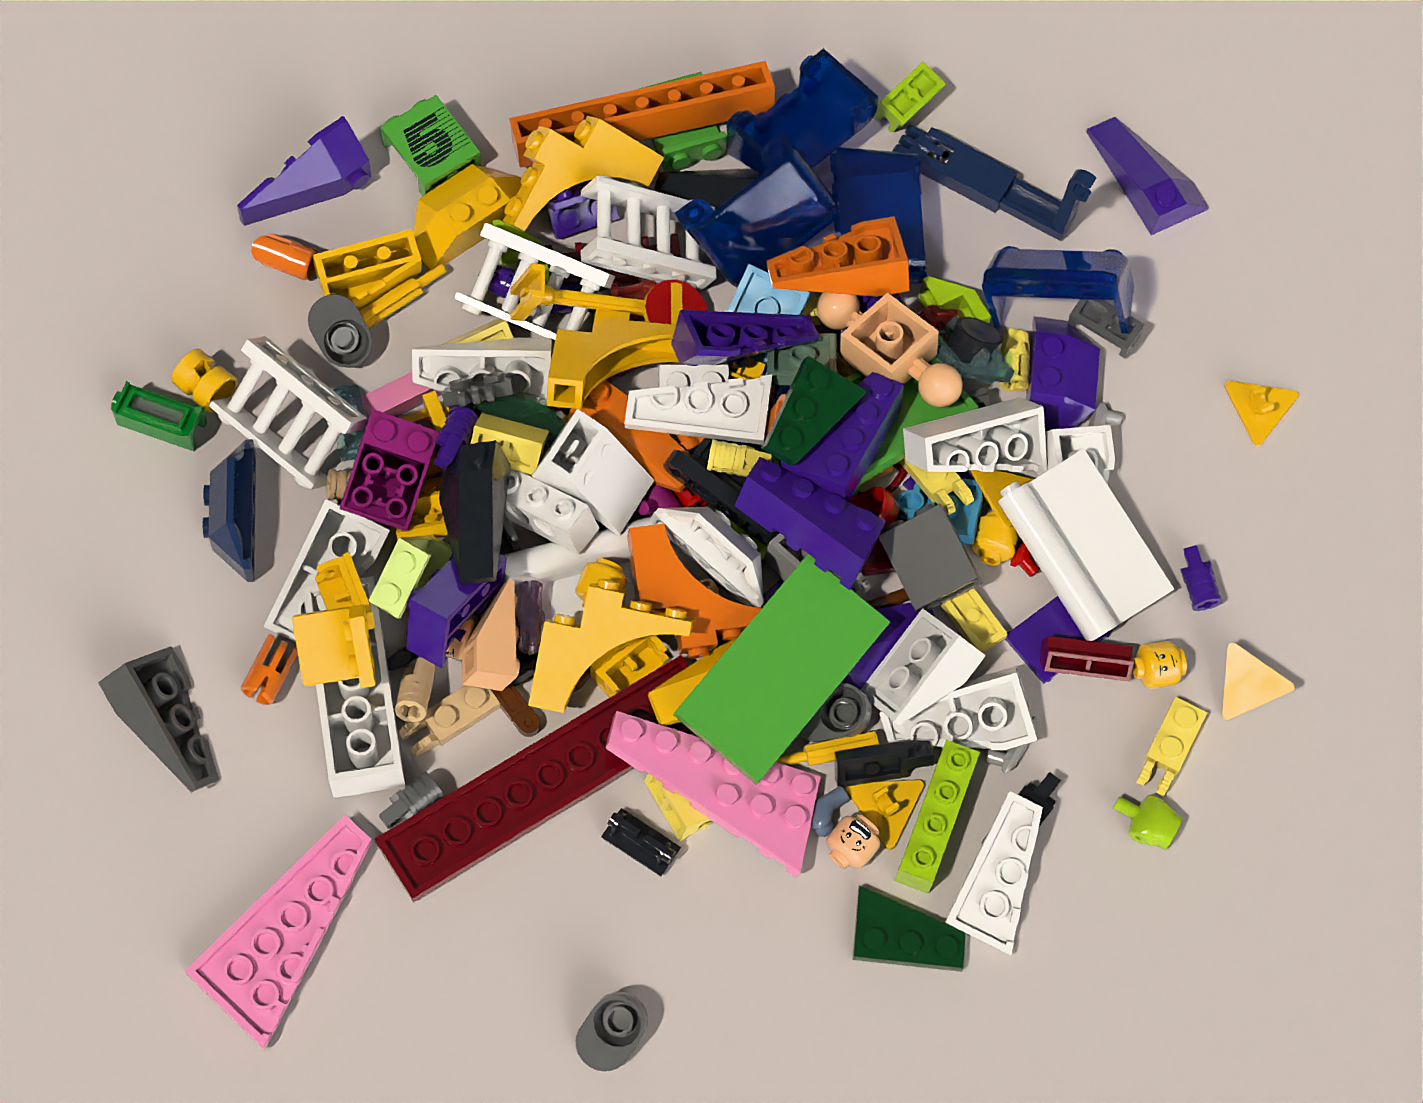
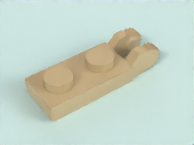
(451, 717)

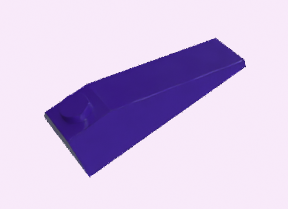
(728, 336)

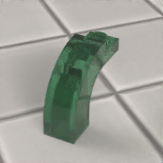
(525, 409)

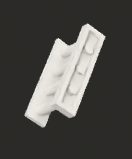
(530, 253)
(633, 257)
(315, 398)

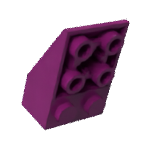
(389, 470)

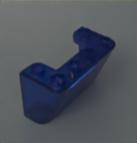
(815, 116)
(881, 186)

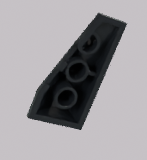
(708, 185)
(474, 509)

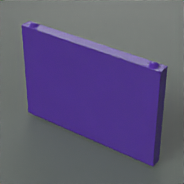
(1048, 621)

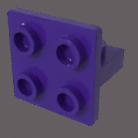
(572, 212)

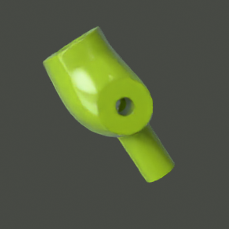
(1151, 822)

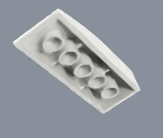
(359, 721)

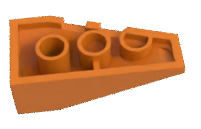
(650, 449)

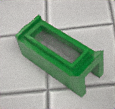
(157, 416)

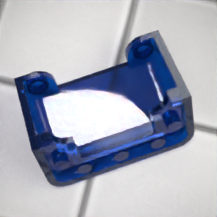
(765, 217)

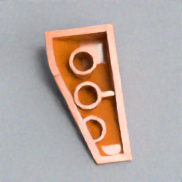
(856, 263)

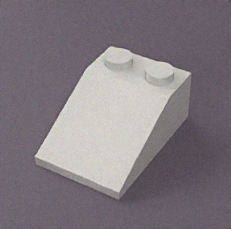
(921, 668)

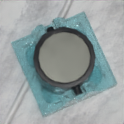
(973, 350)

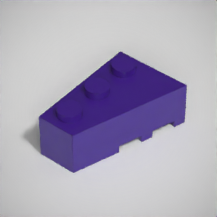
(443, 608)

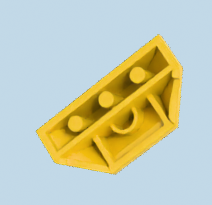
(456, 211)

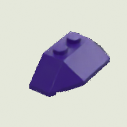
(1062, 373)

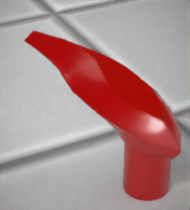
(1023, 559)

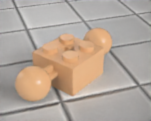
(892, 344)

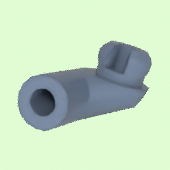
(824, 810)

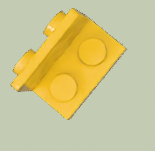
(334, 646)

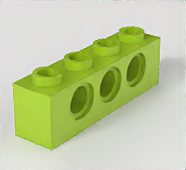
(937, 816)

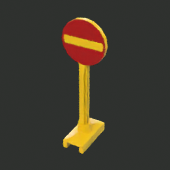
(660, 304)

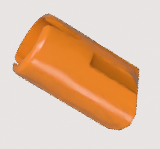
(284, 255)
(266, 675)

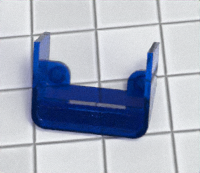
(1058, 275)

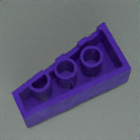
(851, 444)
(810, 519)

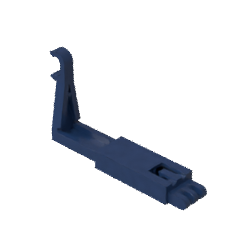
(993, 183)

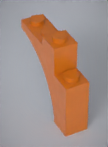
(665, 582)

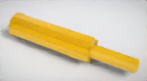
(399, 297)
(824, 751)

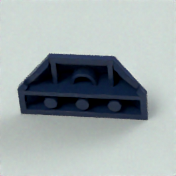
(233, 509)

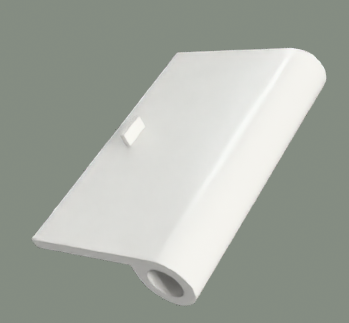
(1085, 545)
(561, 570)

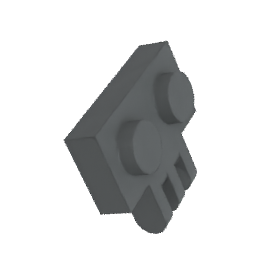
(464, 392)

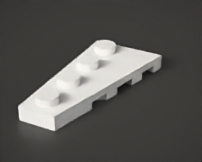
(715, 411)
(996, 881)

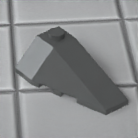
(156, 706)

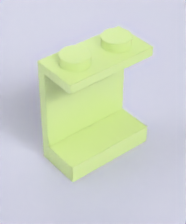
(407, 570)

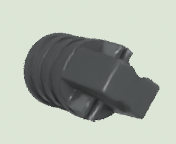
(411, 800)

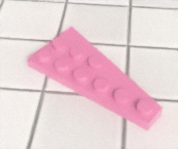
(769, 814)
(269, 948)

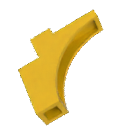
(563, 163)
(614, 345)
(606, 622)

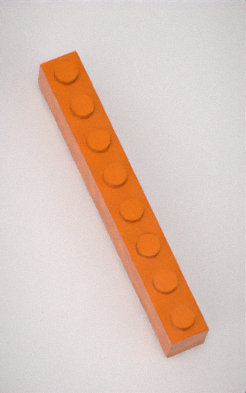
(658, 108)

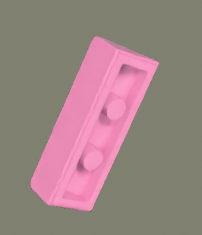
(396, 396)

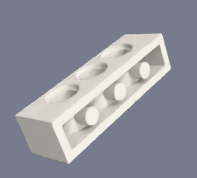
(549, 512)

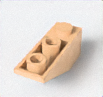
(490, 652)

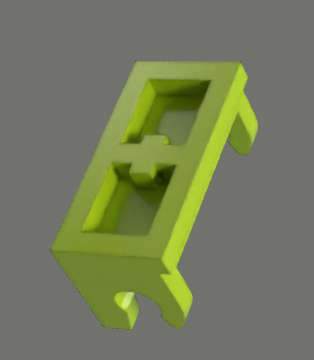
(909, 96)

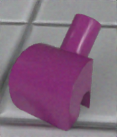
(657, 498)

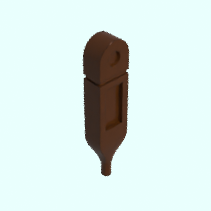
(518, 710)

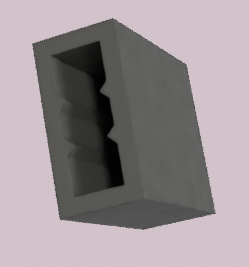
(929, 558)

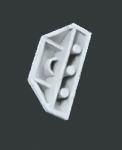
(717, 549)

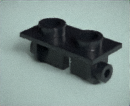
(640, 841)

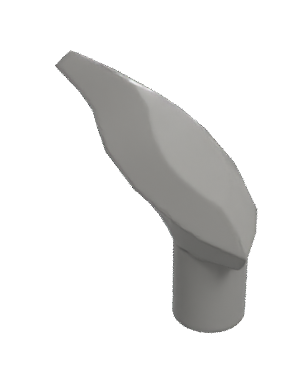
(1104, 416)
(1009, 759)

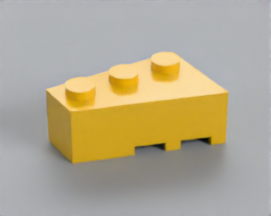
(368, 267)

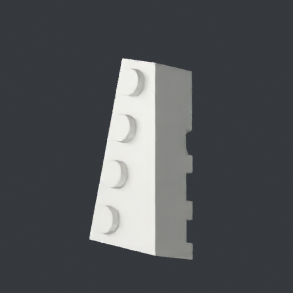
(982, 439)

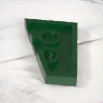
(809, 410)
(903, 936)

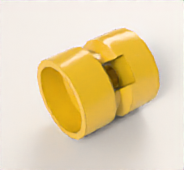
(200, 376)

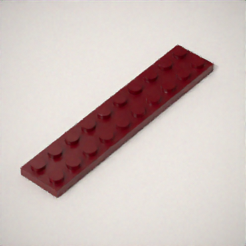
(517, 793)

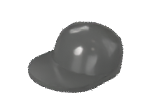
(339, 330)
(841, 715)
(611, 1031)

